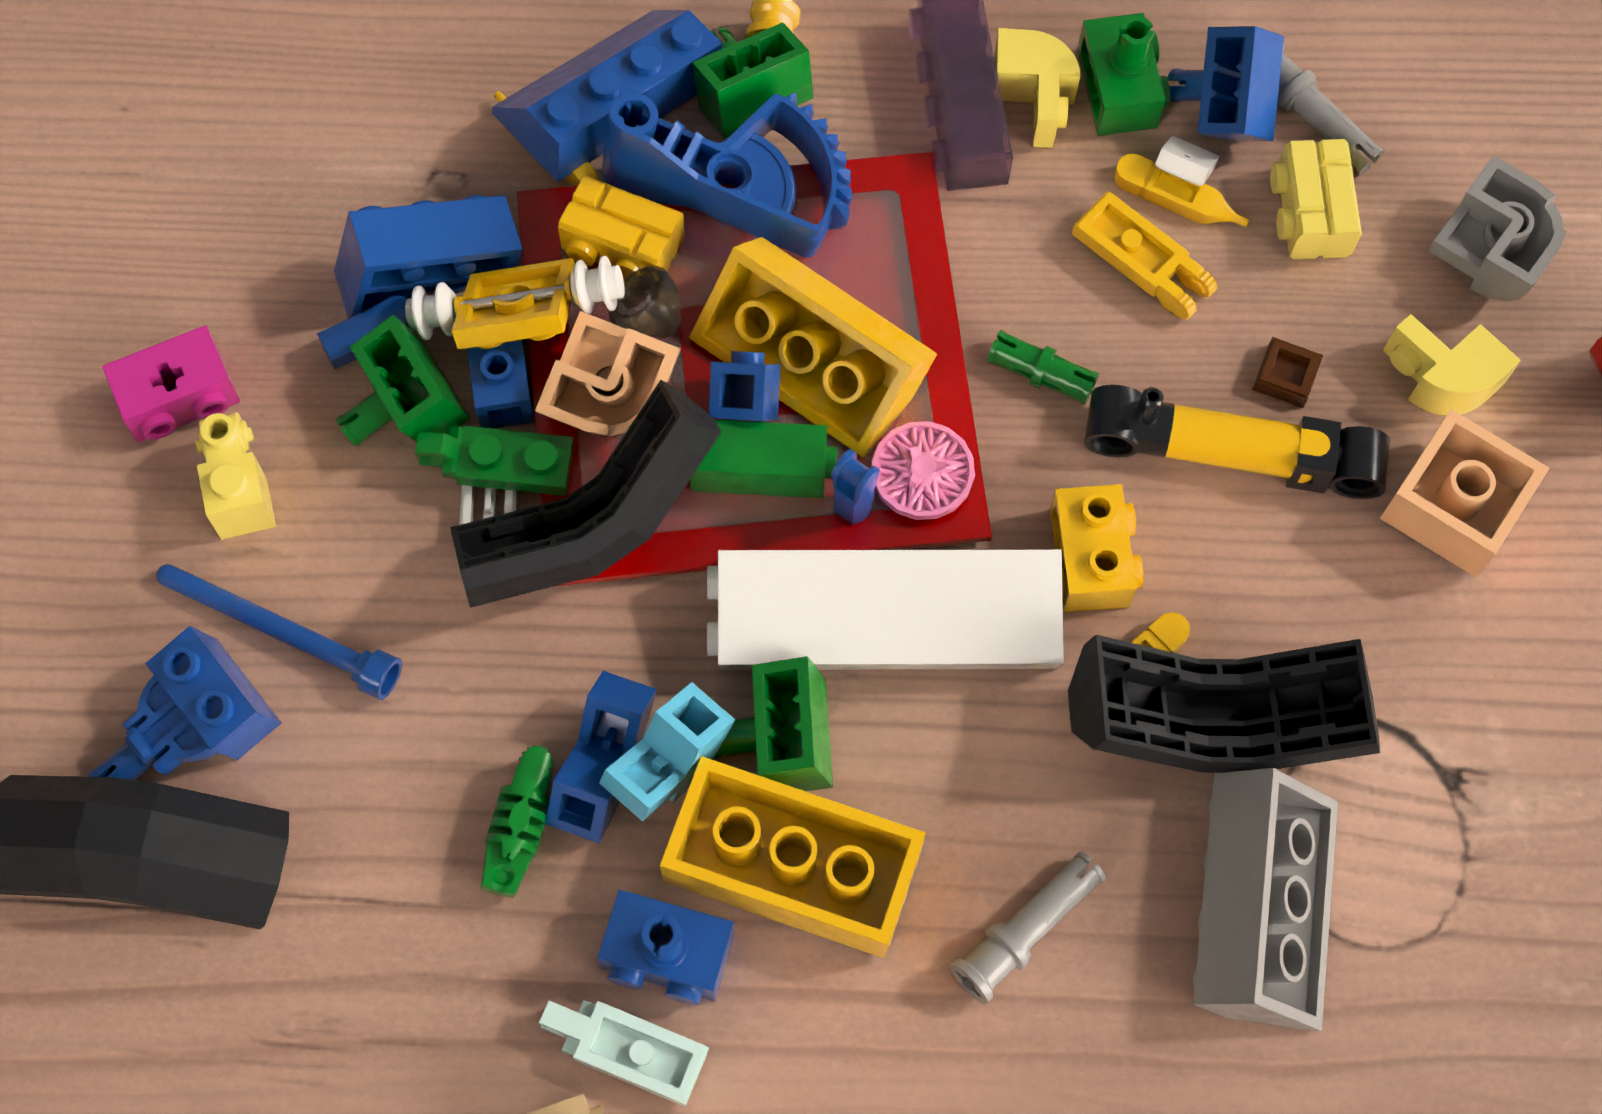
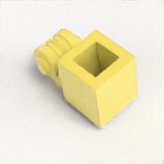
(231, 479)

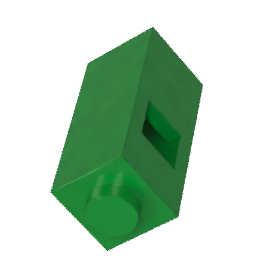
(767, 460)

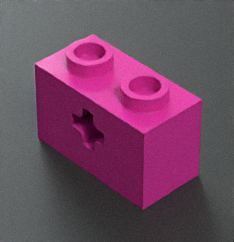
(145, 378)

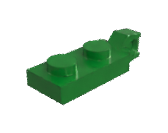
(500, 458)

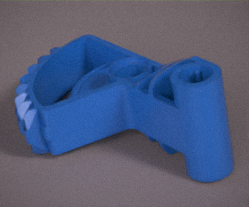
(686, 169)

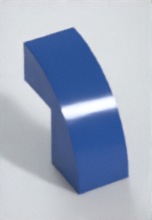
(610, 726)

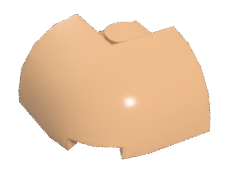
(605, 376)

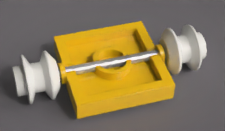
(514, 302)

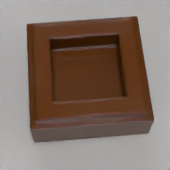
(1287, 372)

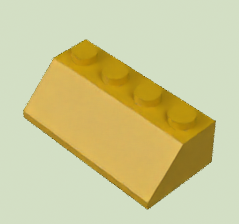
(834, 353)

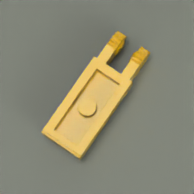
(1143, 254)

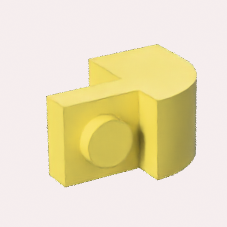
(1037, 71)
(1447, 377)

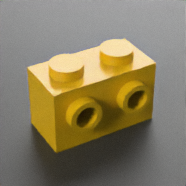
(1094, 537)

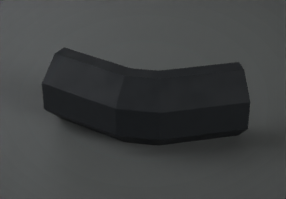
(600, 519)
(1224, 711)
(141, 846)

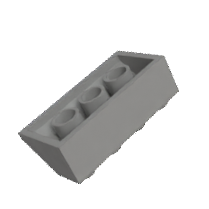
(1266, 900)

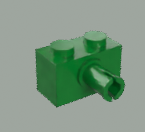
(748, 73)
(1122, 73)
(405, 386)
(788, 725)

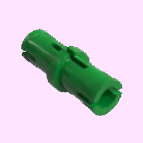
(1042, 367)

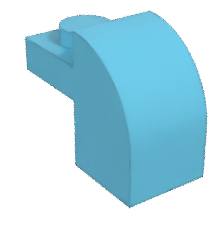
(669, 753)

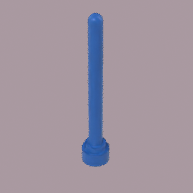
(373, 671)

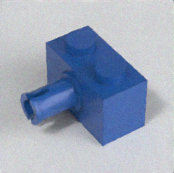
(1237, 83)
(665, 948)

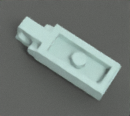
(628, 1048)

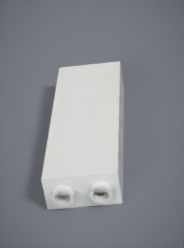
(888, 608)

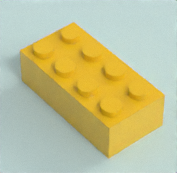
(792, 856)

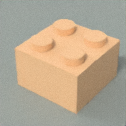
(1464, 493)

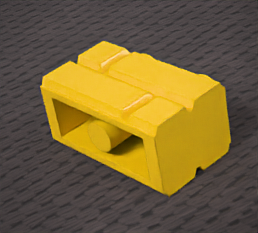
(619, 226)

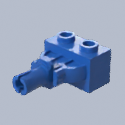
(190, 711)

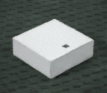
(1186, 161)

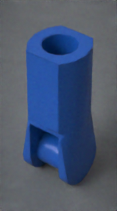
(342, 335)
(853, 488)

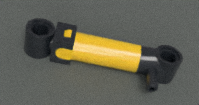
(1306, 454)

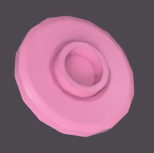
(923, 470)

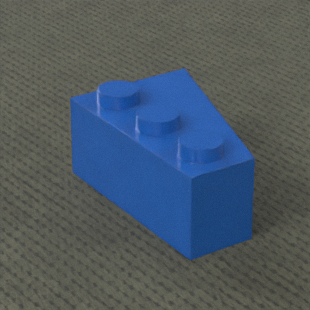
(422, 245)

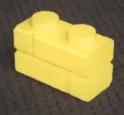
(1317, 199)

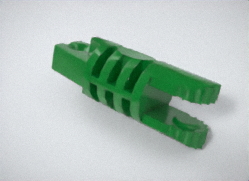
(517, 824)

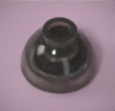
(648, 303)

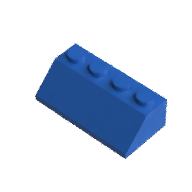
(567, 110)

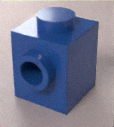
(501, 385)
(744, 388)

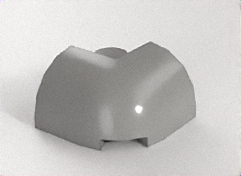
(1502, 232)

